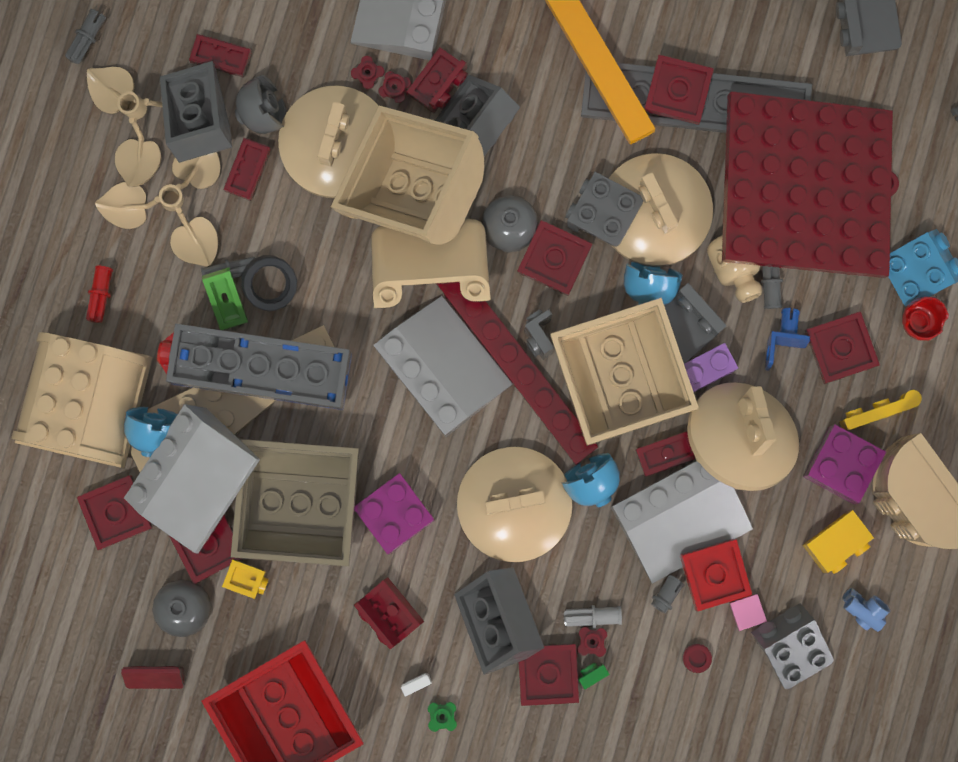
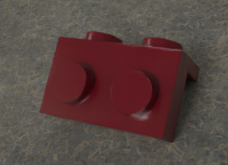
(437, 80)
(388, 613)

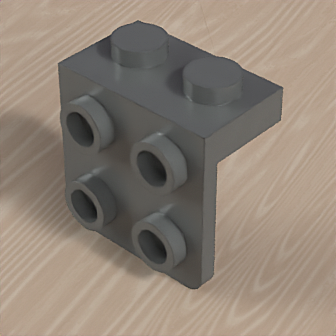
(868, 26)
(604, 209)
(793, 646)

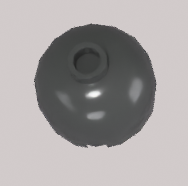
(259, 107)
(509, 223)
(181, 608)

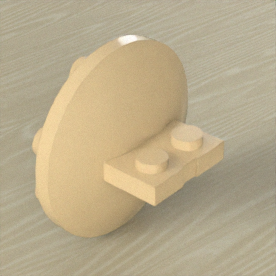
(324, 136)
(673, 211)
(743, 436)
(514, 504)

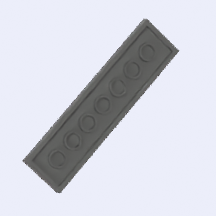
(715, 108)

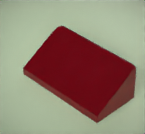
(153, 677)

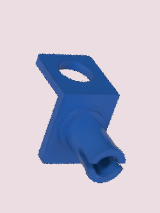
(786, 337)

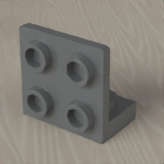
(692, 322)

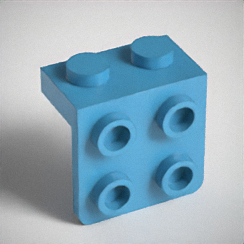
(923, 267)

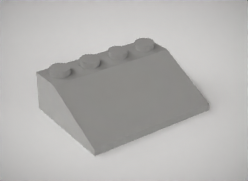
(399, 26)
(443, 365)
(192, 477)
(680, 517)

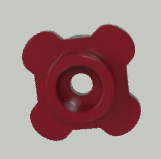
(375, 72)
(394, 79)
(585, 646)

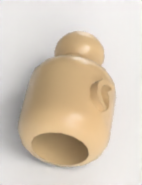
(734, 274)

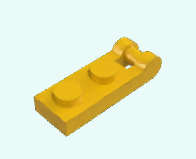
(881, 410)

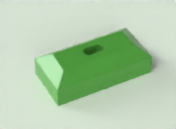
(230, 311)

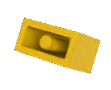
(838, 542)

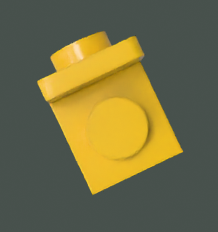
(245, 579)

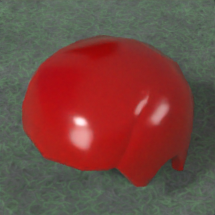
(924, 318)

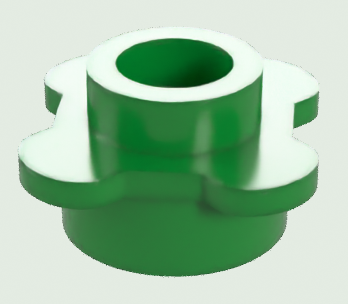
(436, 710)

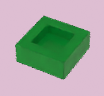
(592, 674)

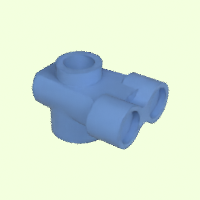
(868, 613)

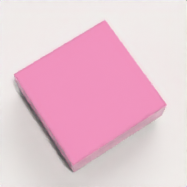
(748, 612)

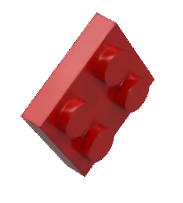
(716, 574)

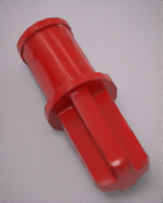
(99, 294)

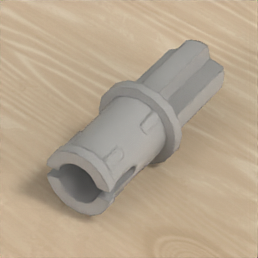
(593, 616)

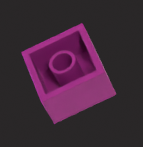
(844, 464)
(394, 514)

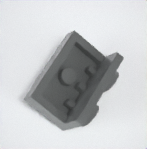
(537, 340)

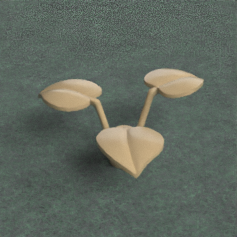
(113, 92)
(191, 243)

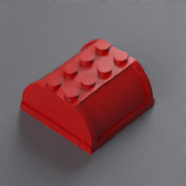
(283, 713)

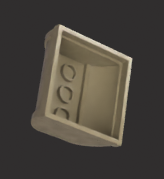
(297, 504)

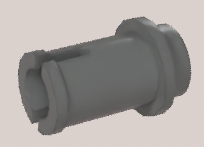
(667, 594)

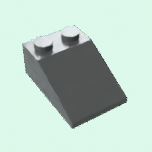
(194, 112)

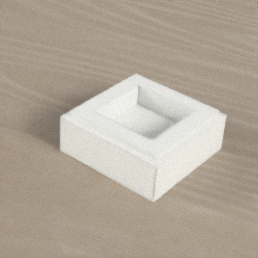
(416, 684)

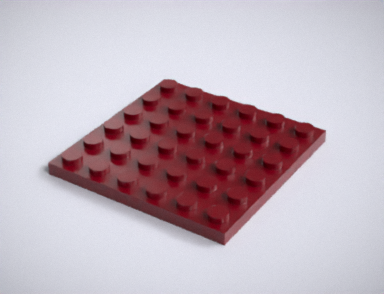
(807, 185)

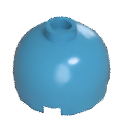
(651, 283)
(147, 430)
(593, 482)

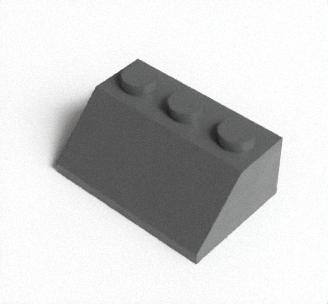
(480, 109)
(498, 620)

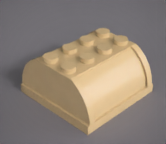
(413, 176)
(624, 371)
(81, 399)
(917, 493)

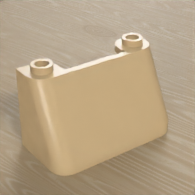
(409, 260)

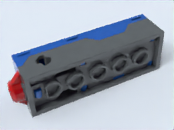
(256, 366)

